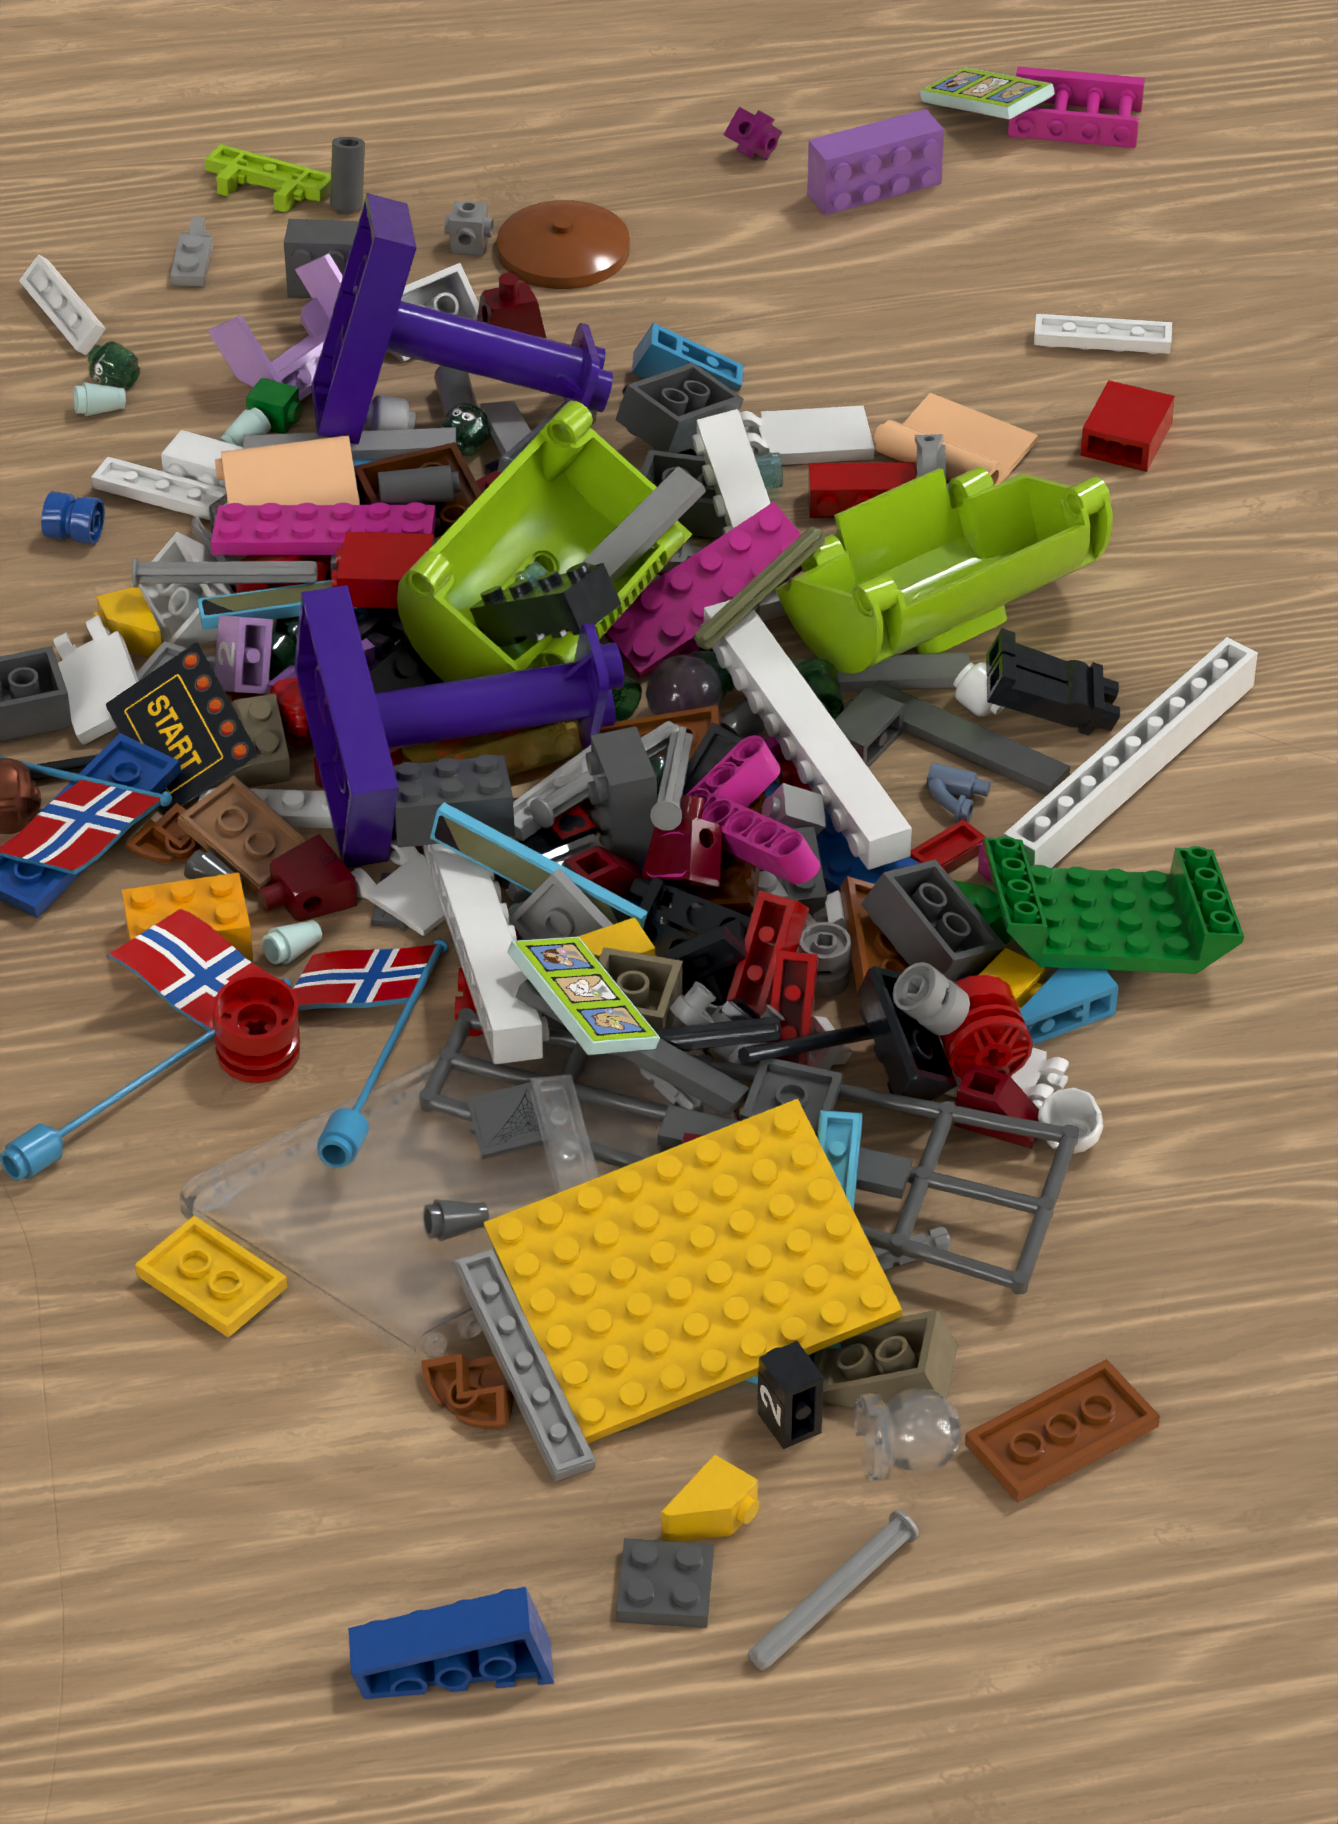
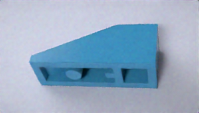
(665, 350)
(1069, 1002)

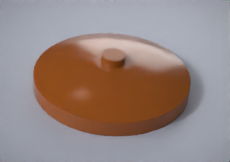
(563, 244)

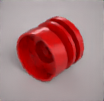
(256, 1028)
(992, 1031)

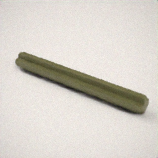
(759, 588)

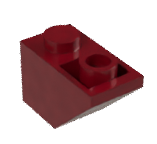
(605, 869)
(997, 1094)

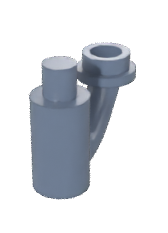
(947, 780)

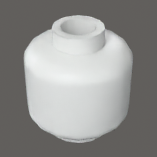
(389, 414)
(972, 690)

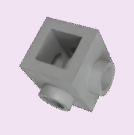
(468, 228)

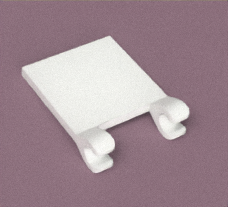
(406, 892)

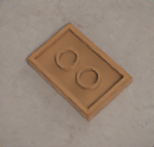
(240, 831)

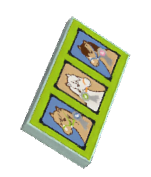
(987, 93)
(583, 995)

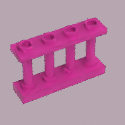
(1088, 91)

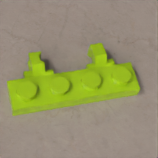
(288, 179)

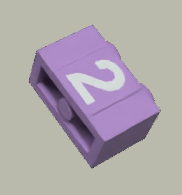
(243, 653)

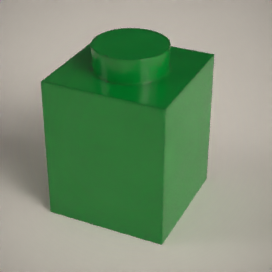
(277, 402)

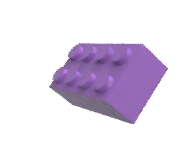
(875, 161)

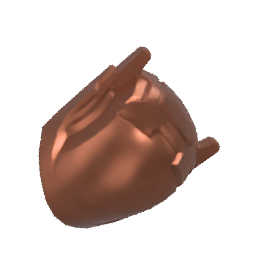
(17, 796)

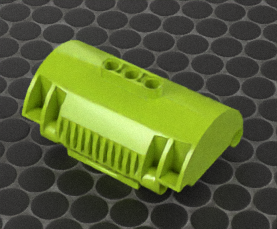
(543, 508)
(940, 563)

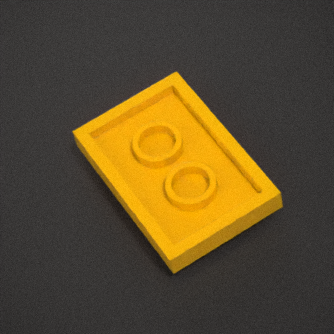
(211, 1276)

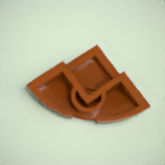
(164, 839)
(470, 1389)

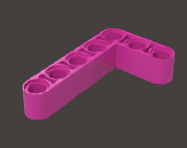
(746, 833)

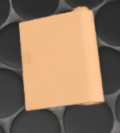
(968, 438)
(290, 473)

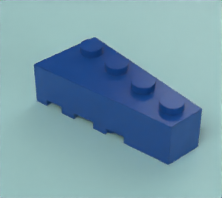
(452, 1646)

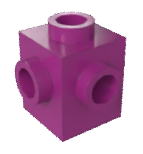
(753, 133)

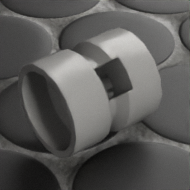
(833, 947)
(931, 998)

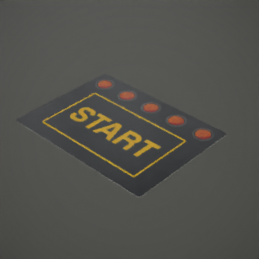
(187, 717)

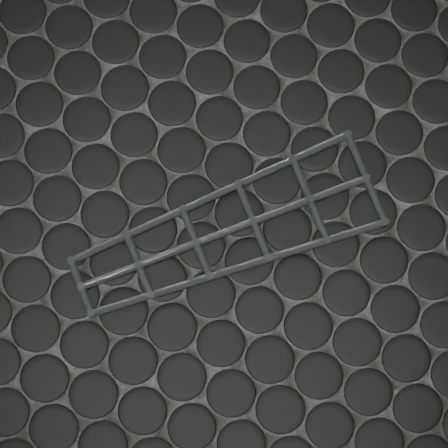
(921, 1177)

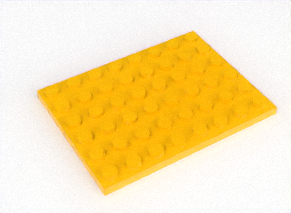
(691, 1269)

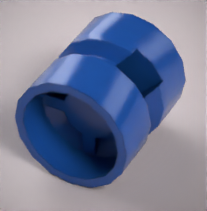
(67, 517)

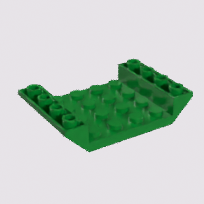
(1116, 915)

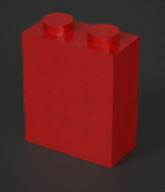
(1127, 425)
(376, 563)

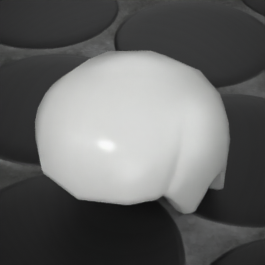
(1074, 1108)

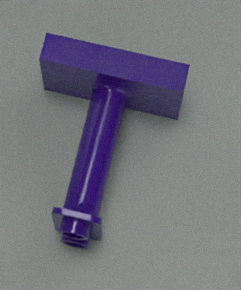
(374, 321)
(358, 727)

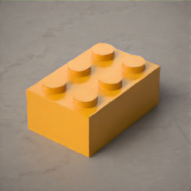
(212, 899)

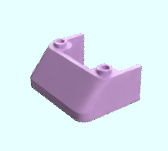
(298, 363)

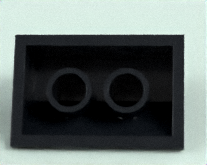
(906, 1049)

